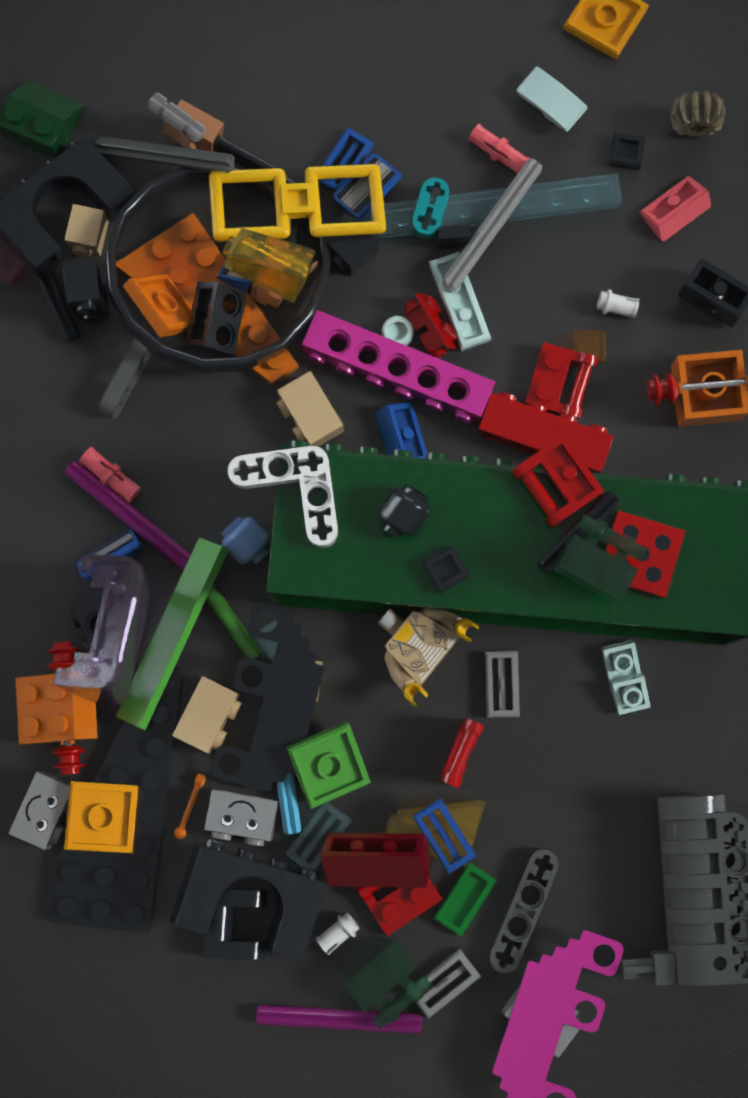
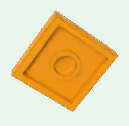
(606, 23)
(101, 817)

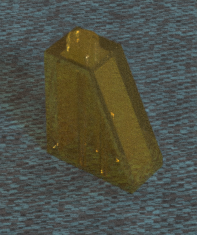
(269, 262)
(465, 813)

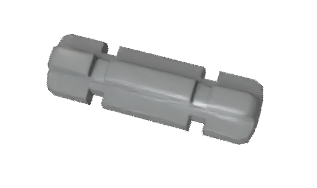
(176, 117)

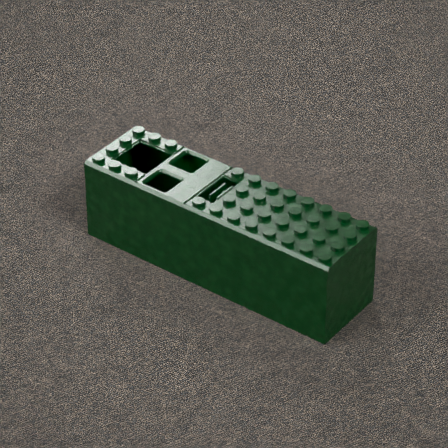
(500, 539)

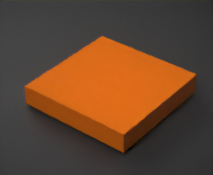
(160, 303)

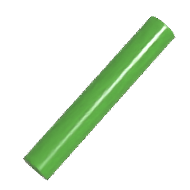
(233, 624)

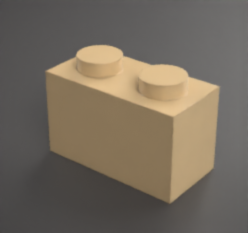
(309, 410)
(207, 715)

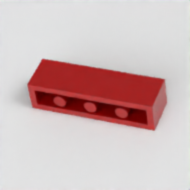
(532, 429)

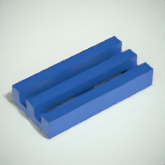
(330, 184)
(459, 861)

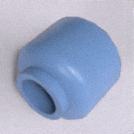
(245, 540)

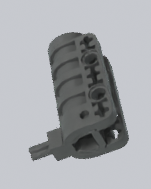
(698, 895)

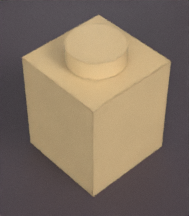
(86, 231)

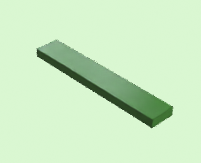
(172, 633)

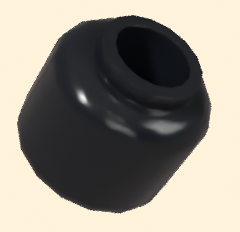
(404, 511)

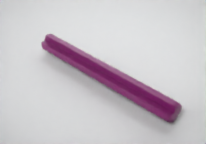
(128, 514)
(334, 1019)

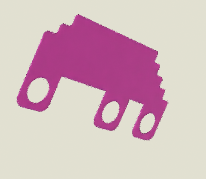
(541, 1009)

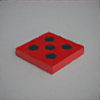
(662, 552)

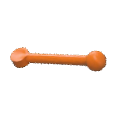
(180, 832)

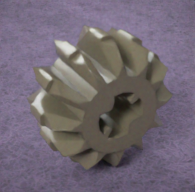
(698, 114)

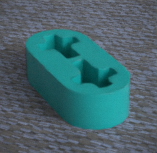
(423, 207)

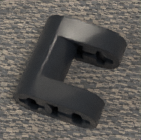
(219, 940)

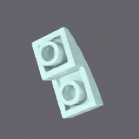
(552, 99)
(625, 677)

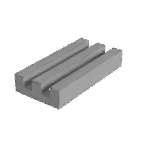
(502, 712)
(466, 965)

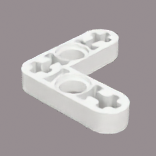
(308, 481)

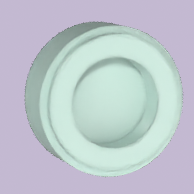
(398, 329)

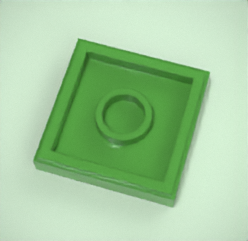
(328, 764)

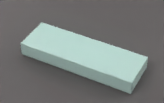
(460, 306)

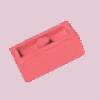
(676, 208)

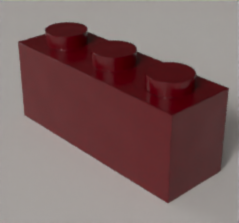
(376, 860)

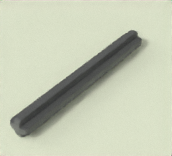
(165, 154)

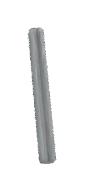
(492, 224)

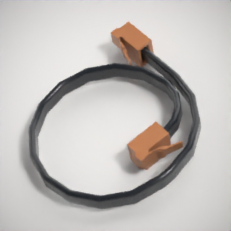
(215, 142)

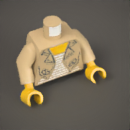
(420, 645)

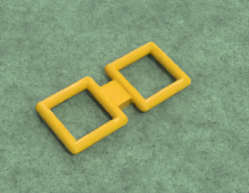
(299, 201)

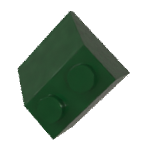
(39, 119)

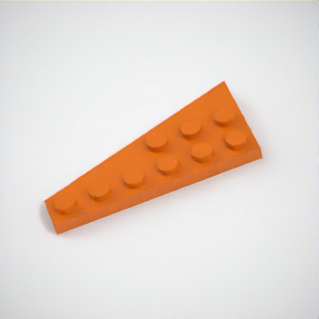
(192, 256)

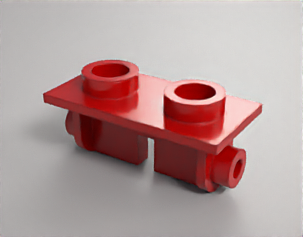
(439, 334)

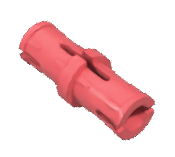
(497, 148)
(110, 475)

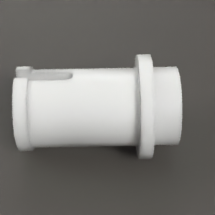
(617, 304)
(337, 933)

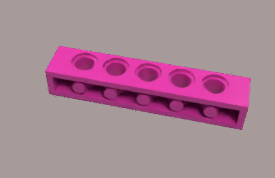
(327, 328)

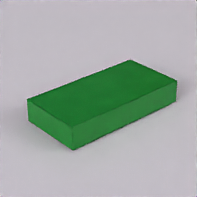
(464, 899)

